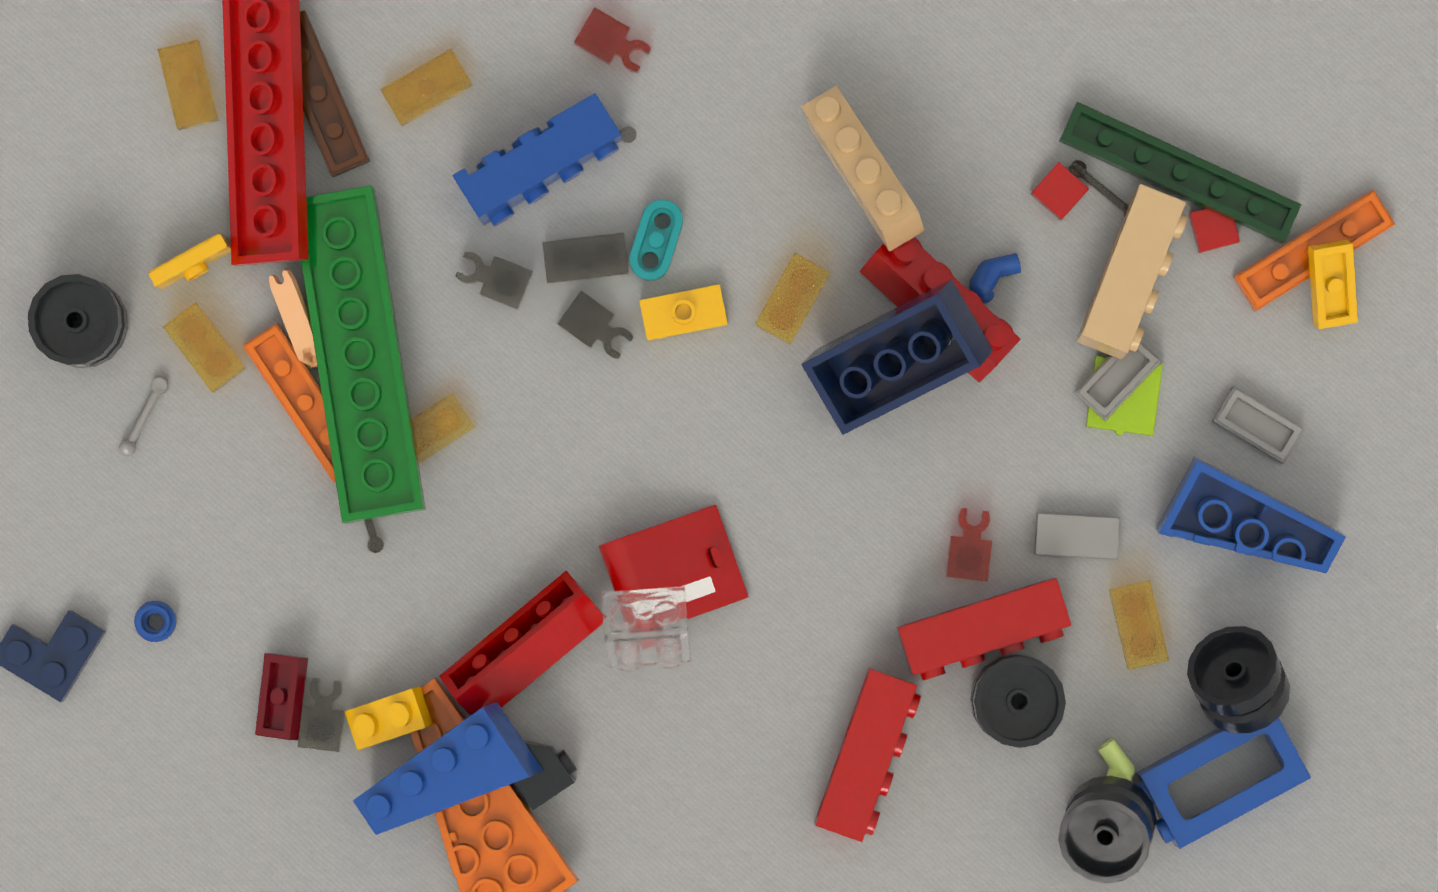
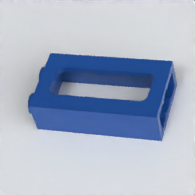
(1158, 776)

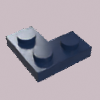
(52, 665)

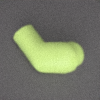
(1118, 762)

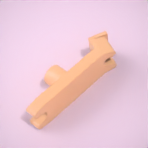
(295, 316)

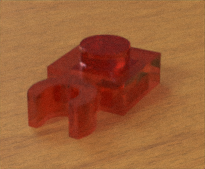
(606, 37)
(969, 554)

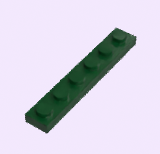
(1180, 172)

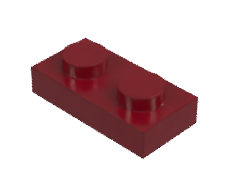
(281, 696)

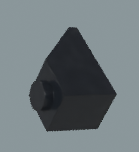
(551, 781)

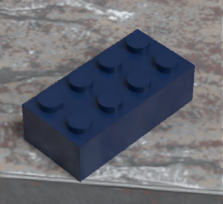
(897, 357)

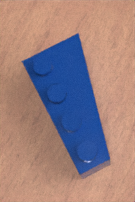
(539, 160)
(1235, 516)
(457, 767)

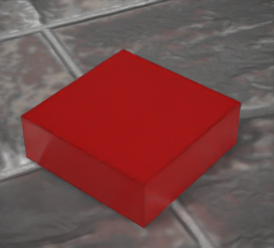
(1059, 191)
(1212, 230)

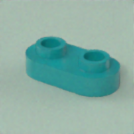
(656, 240)

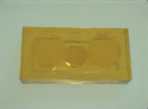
(188, 84)
(426, 87)
(792, 298)
(204, 347)
(440, 427)
(1138, 625)

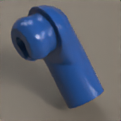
(989, 272)

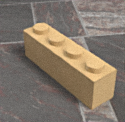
(863, 168)
(1131, 272)

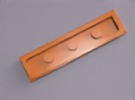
(1290, 263)
(294, 389)

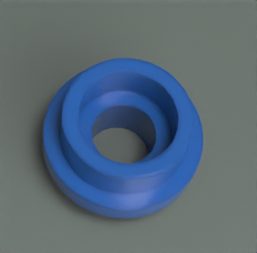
(142, 621)

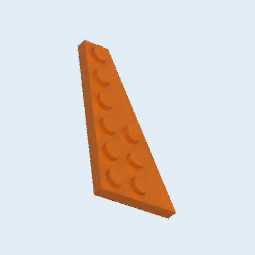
(493, 837)

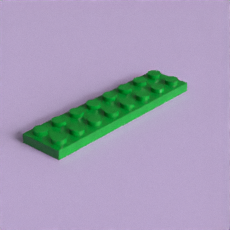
(360, 358)

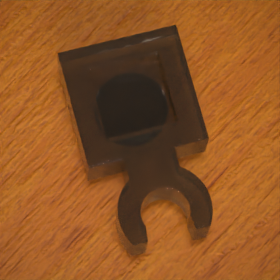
(501, 281)
(589, 322)
(322, 725)

